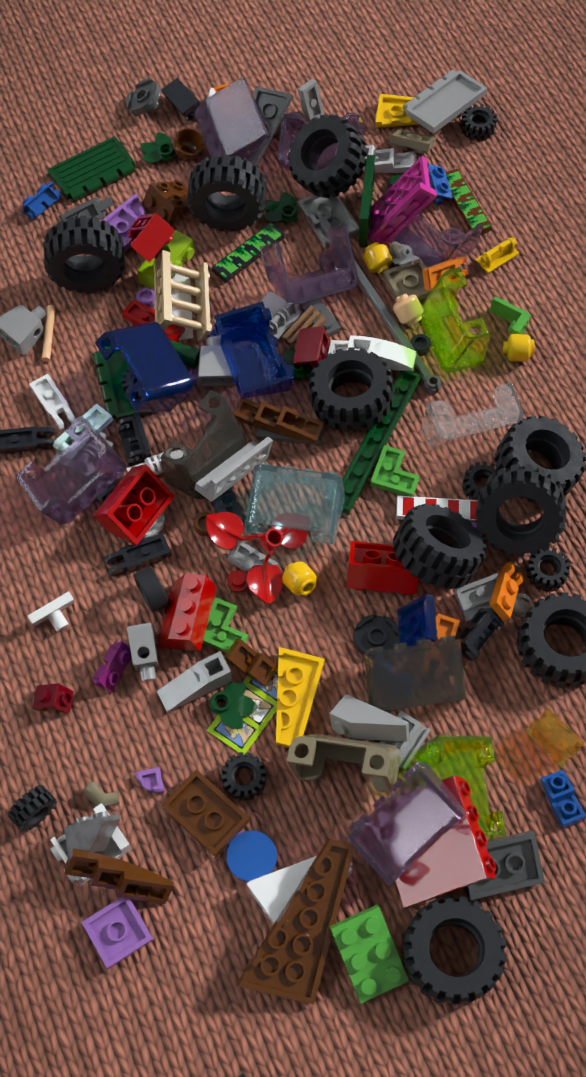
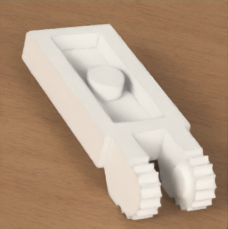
(51, 399)

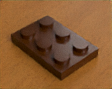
(206, 813)

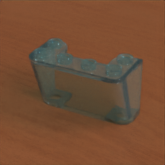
(295, 501)

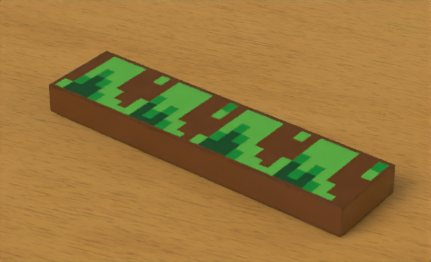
(466, 202)

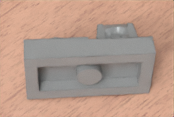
(310, 100)

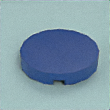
(251, 855)

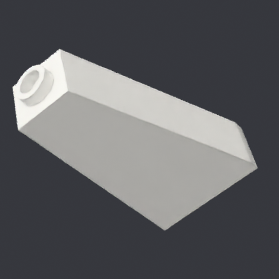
(276, 888)

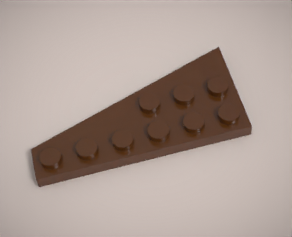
(297, 944)

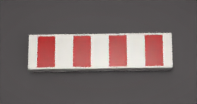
(466, 508)

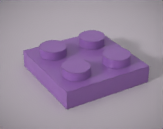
(117, 931)

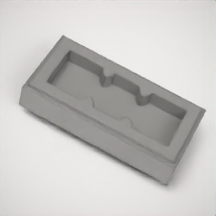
(245, 557)

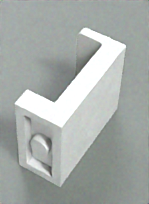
(116, 848)

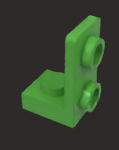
(518, 316)

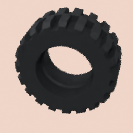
(313, 141)
(231, 176)
(84, 237)
(348, 367)
(548, 439)
(521, 537)
(439, 546)
(538, 654)
(483, 929)

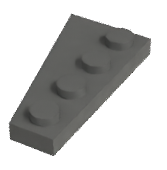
(272, 107)

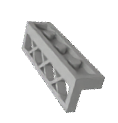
(233, 469)

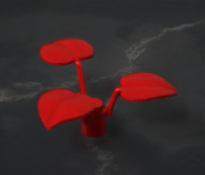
(264, 580)

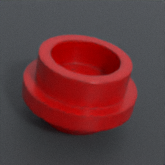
(237, 581)

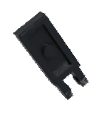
(26, 439)
(138, 555)

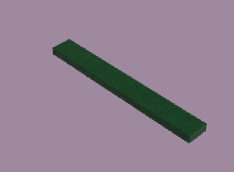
(376, 438)

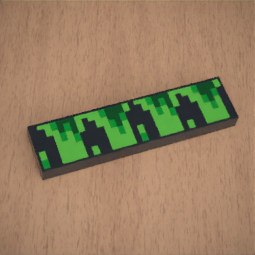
(247, 252)

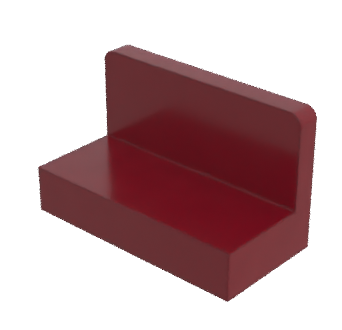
(311, 346)

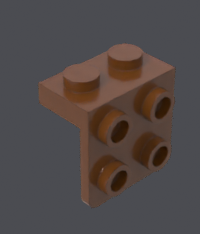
(166, 199)

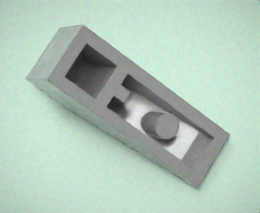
(364, 721)

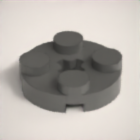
(144, 97)

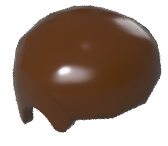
(188, 144)

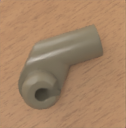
(97, 796)

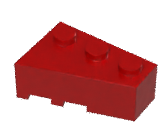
(149, 235)

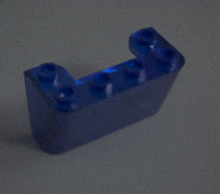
(252, 351)
(155, 364)

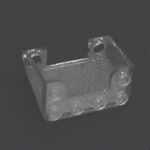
(443, 428)

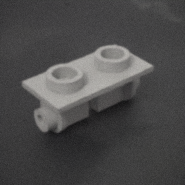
(402, 254)

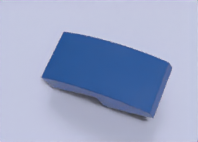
(562, 799)

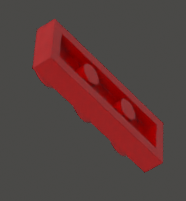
(140, 314)

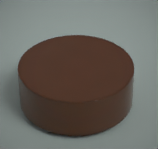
(200, 524)

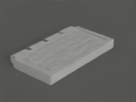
(444, 100)

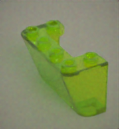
(450, 338)
(465, 758)

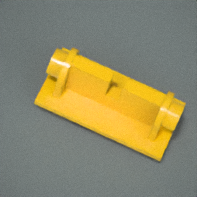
(498, 255)

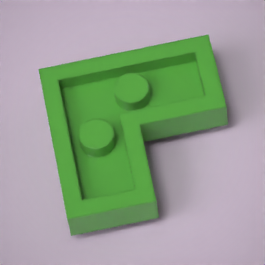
(389, 477)
(218, 632)

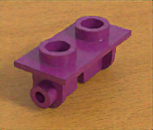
(117, 659)

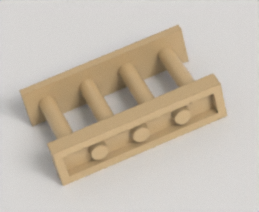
(164, 300)

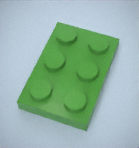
(369, 954)

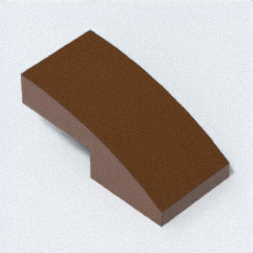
(250, 663)

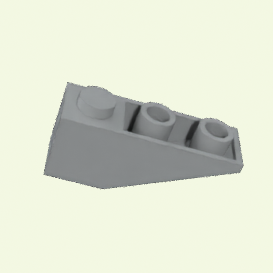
(195, 682)

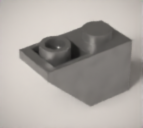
(91, 834)

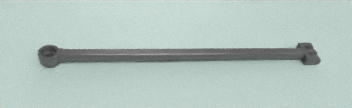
(392, 325)

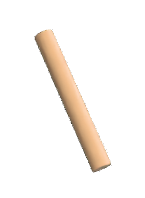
(48, 333)

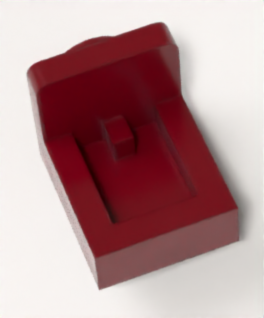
(53, 698)

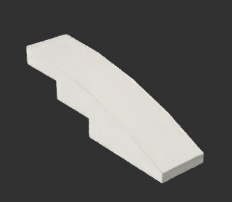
(389, 161)

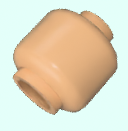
(408, 309)

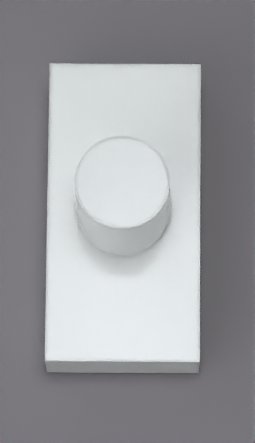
(53, 612)

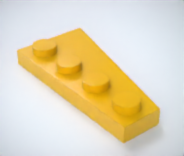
(391, 111)
(296, 691)

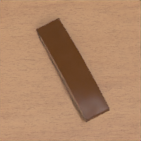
(278, 421)
(112, 873)

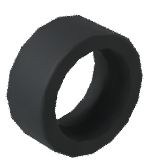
(151, 589)

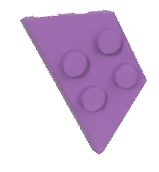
(124, 217)

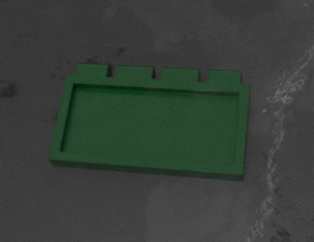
(91, 168)
(366, 203)
(109, 378)

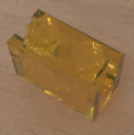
(555, 737)

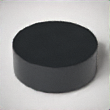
(421, 344)

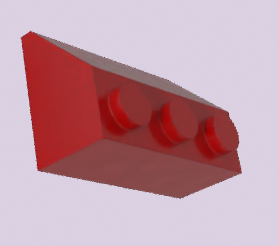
(134, 504)
(377, 568)
(187, 613)

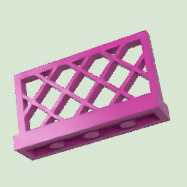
(410, 204)

